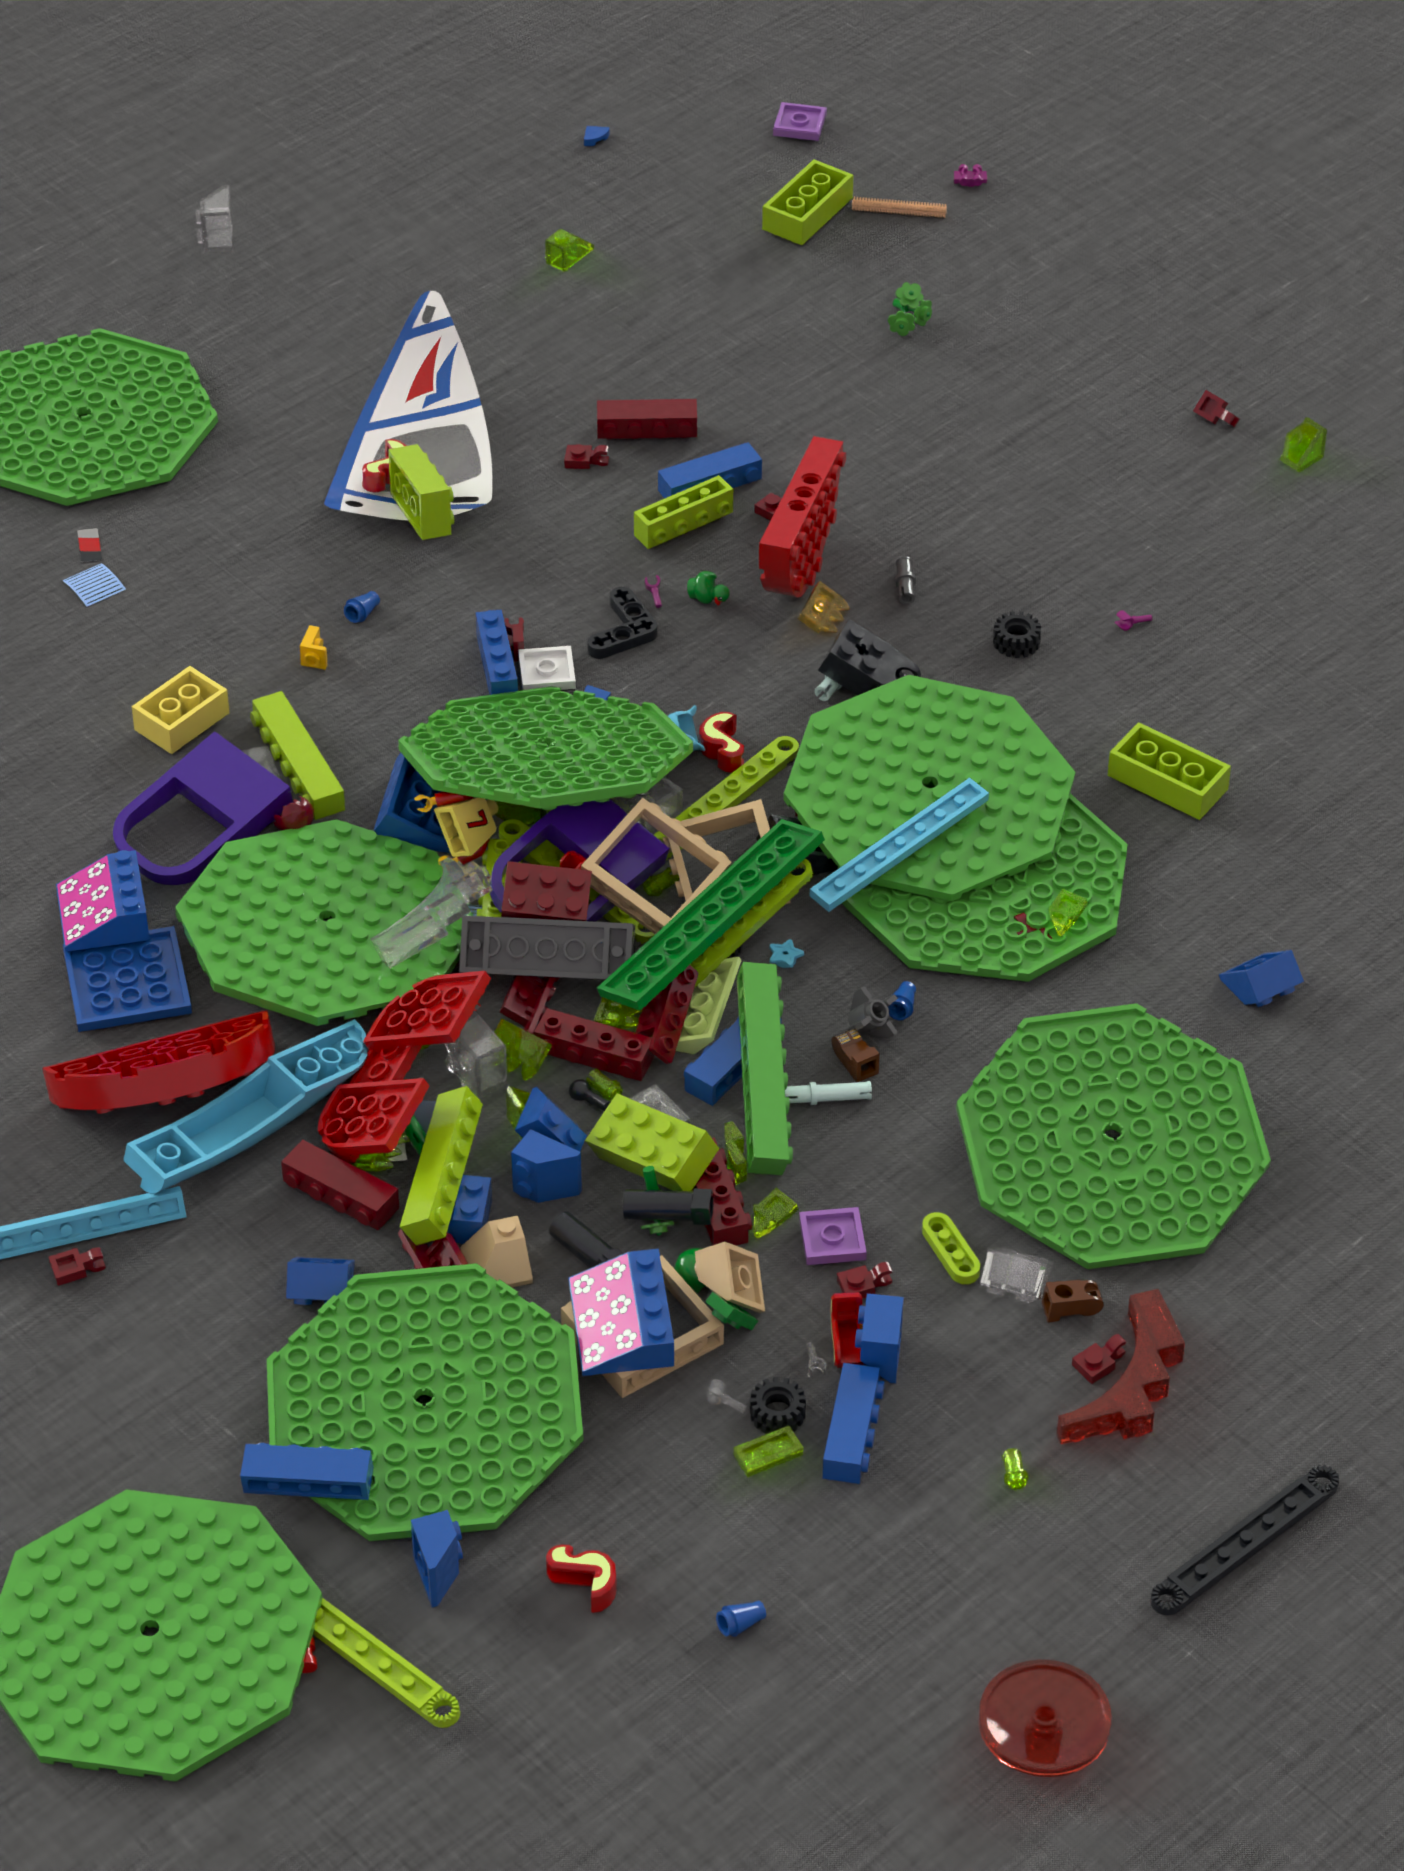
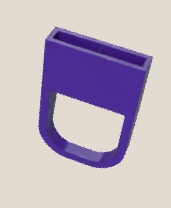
(221, 784)
(583, 830)

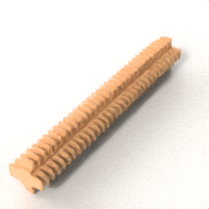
(893, 207)

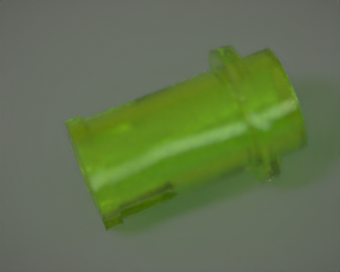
(656, 884)
(604, 1085)
(1015, 1474)

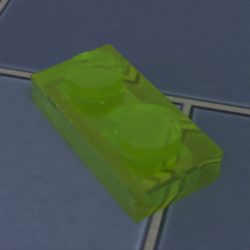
(768, 1451)

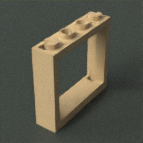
(710, 824)
(626, 898)
(686, 1347)

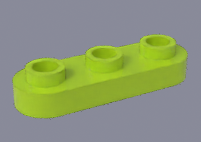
(962, 1263)

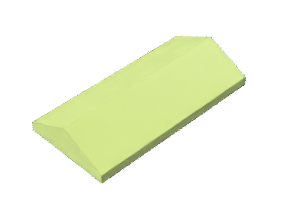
(707, 1007)

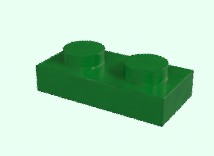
(730, 1312)

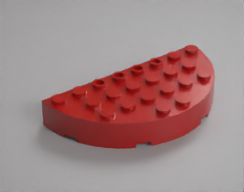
(802, 522)
(163, 1066)

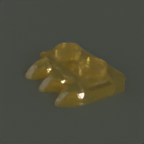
(823, 609)

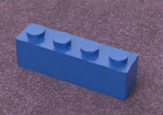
(734, 465)
(495, 652)
(717, 1067)
(851, 1423)
(307, 1471)

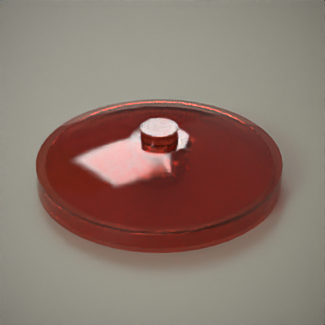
(1045, 1718)

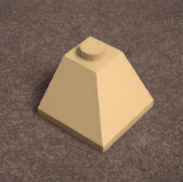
(501, 1251)
(731, 1274)

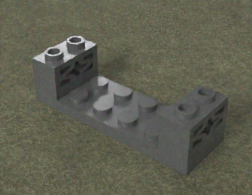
(544, 947)

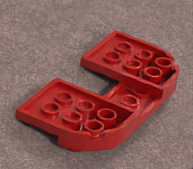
(377, 1102)

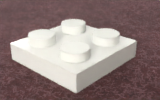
(547, 668)

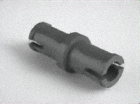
(905, 580)

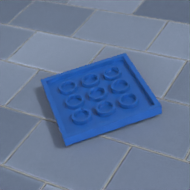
(128, 982)

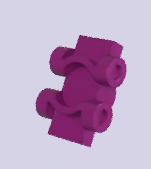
(970, 178)

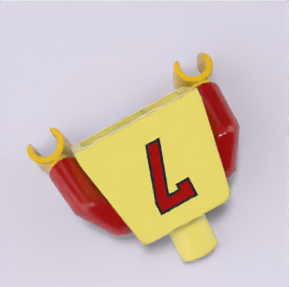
(464, 822)

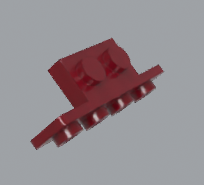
(527, 1000)
(666, 1015)
(440, 1253)

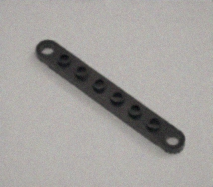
(1244, 1540)

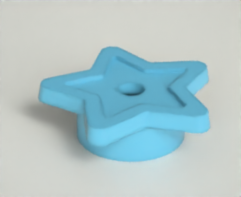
(779, 952)

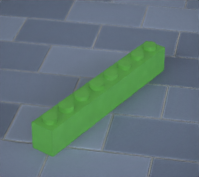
(763, 1069)

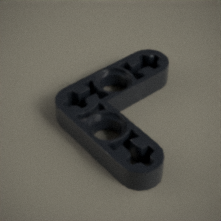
(639, 628)

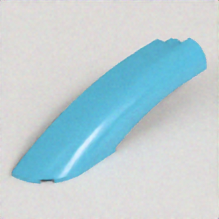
(250, 1110)

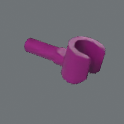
(654, 590)
(1127, 621)

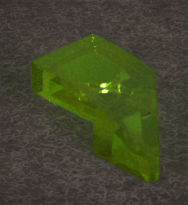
(1066, 910)
(733, 1149)
(772, 1212)

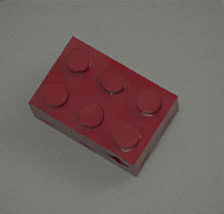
(545, 892)

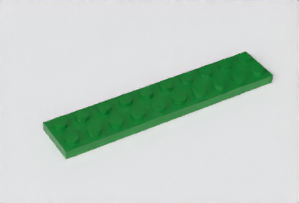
(710, 914)

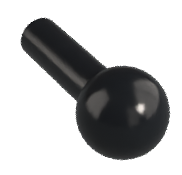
(582, 1090)

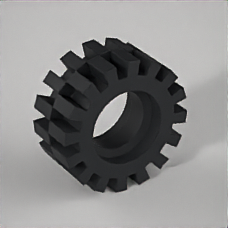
(1017, 624)
(777, 1392)

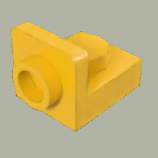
(312, 650)

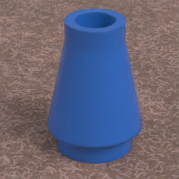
(360, 607)
(904, 1005)
(739, 1617)

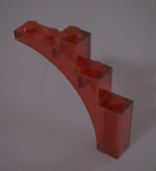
(1145, 1380)

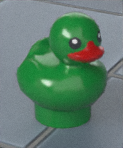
(705, 589)

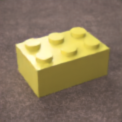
(180, 709)

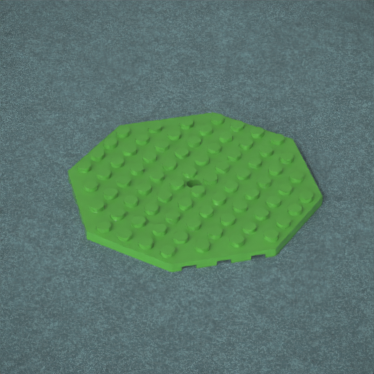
(139, 422)
(545, 747)
(873, 753)
(263, 929)
(979, 929)
(1155, 1192)
(497, 1384)
(218, 1670)

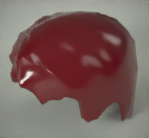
(295, 815)

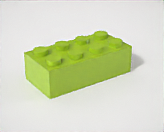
(807, 202)
(420, 492)
(1169, 770)
(643, 1137)

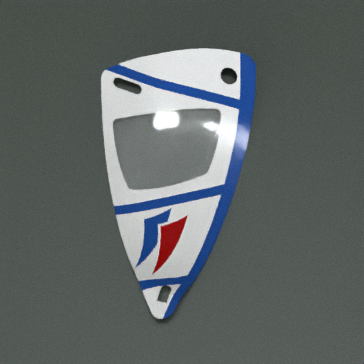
(424, 400)

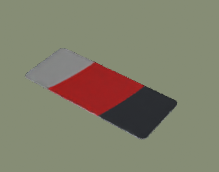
(89, 545)

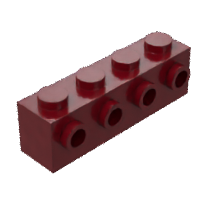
(646, 418)
(587, 1044)
(340, 1185)
(728, 1219)

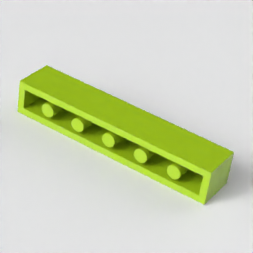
(297, 754)
(441, 1165)

